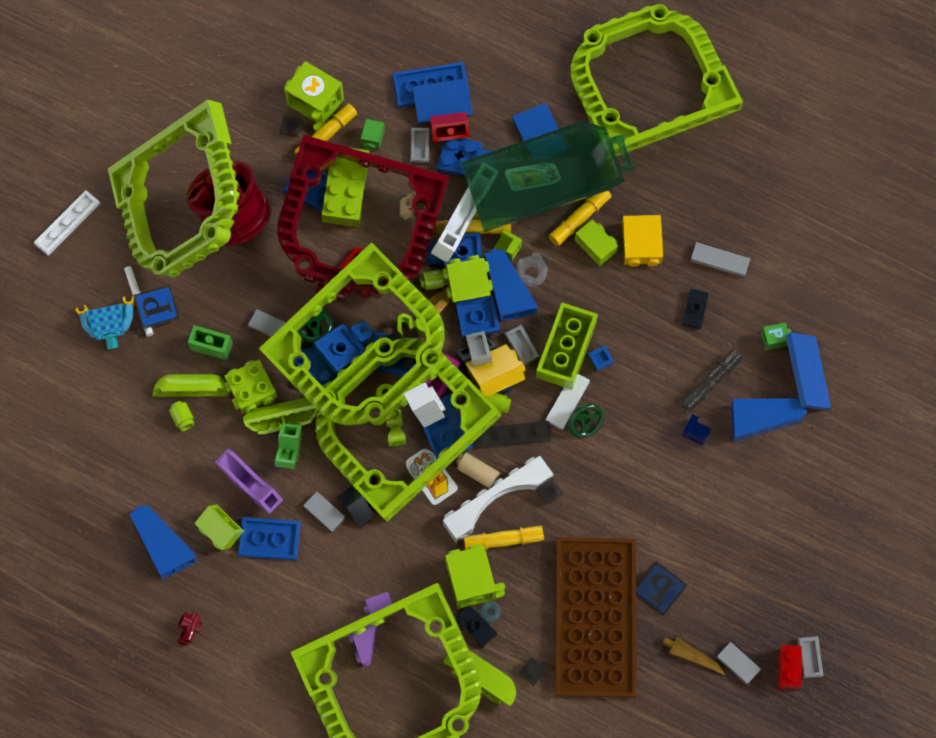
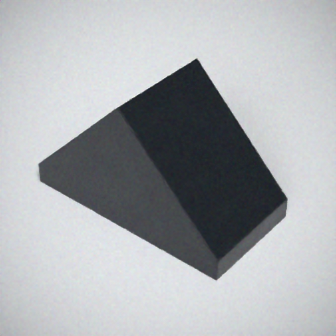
(356, 506)

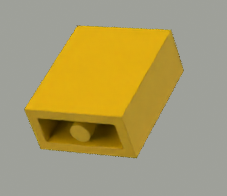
(642, 240)
(499, 374)

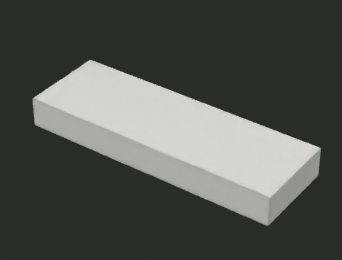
(567, 403)

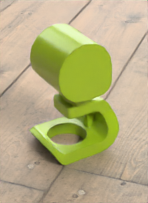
(417, 325)
(396, 436)

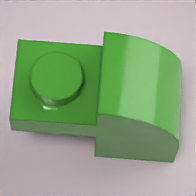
(288, 445)

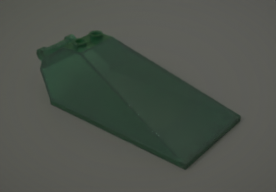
(545, 173)

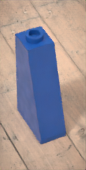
(509, 291)
(762, 416)
(164, 546)

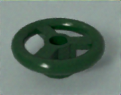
(317, 330)
(584, 418)

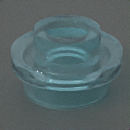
(491, 605)

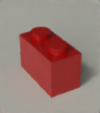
(449, 126)
(789, 667)

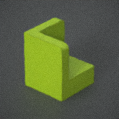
(509, 243)

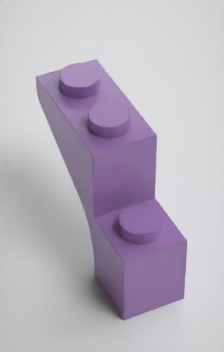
(248, 481)
(365, 641)

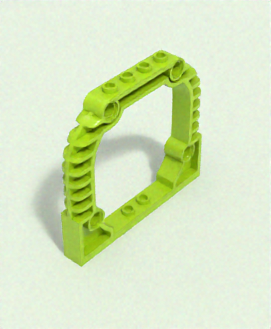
(721, 96)
(128, 179)
(367, 268)
(391, 496)
(426, 605)

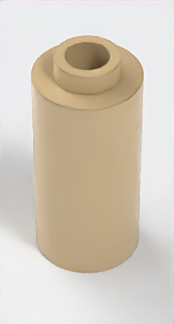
(477, 470)

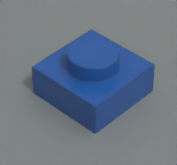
(600, 358)

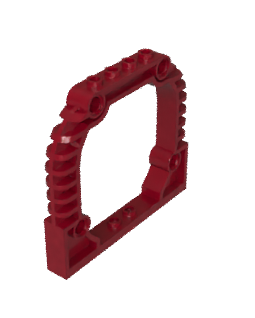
(316, 156)

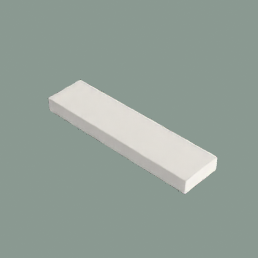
(66, 223)

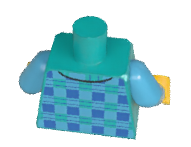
(107, 321)

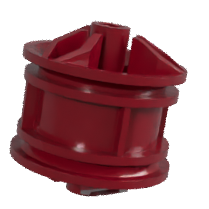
(253, 205)

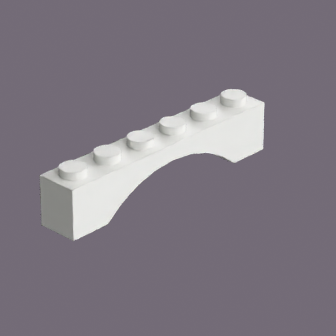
(455, 228)
(528, 477)

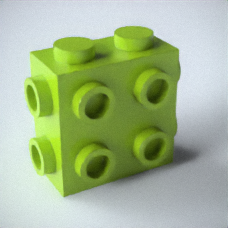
(467, 279)
(250, 387)

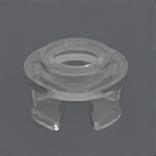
(532, 261)

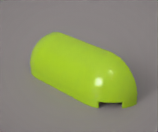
(190, 386)
(270, 418)
(494, 683)

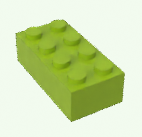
(344, 193)
(566, 346)

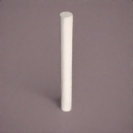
(135, 290)

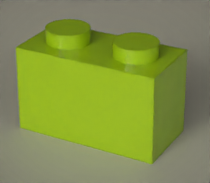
(596, 242)
(218, 527)

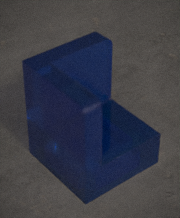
(696, 431)

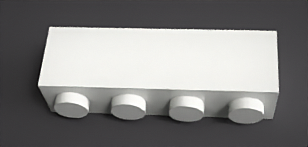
(425, 404)

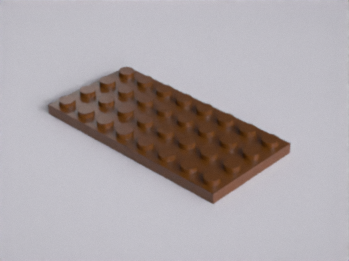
(596, 617)

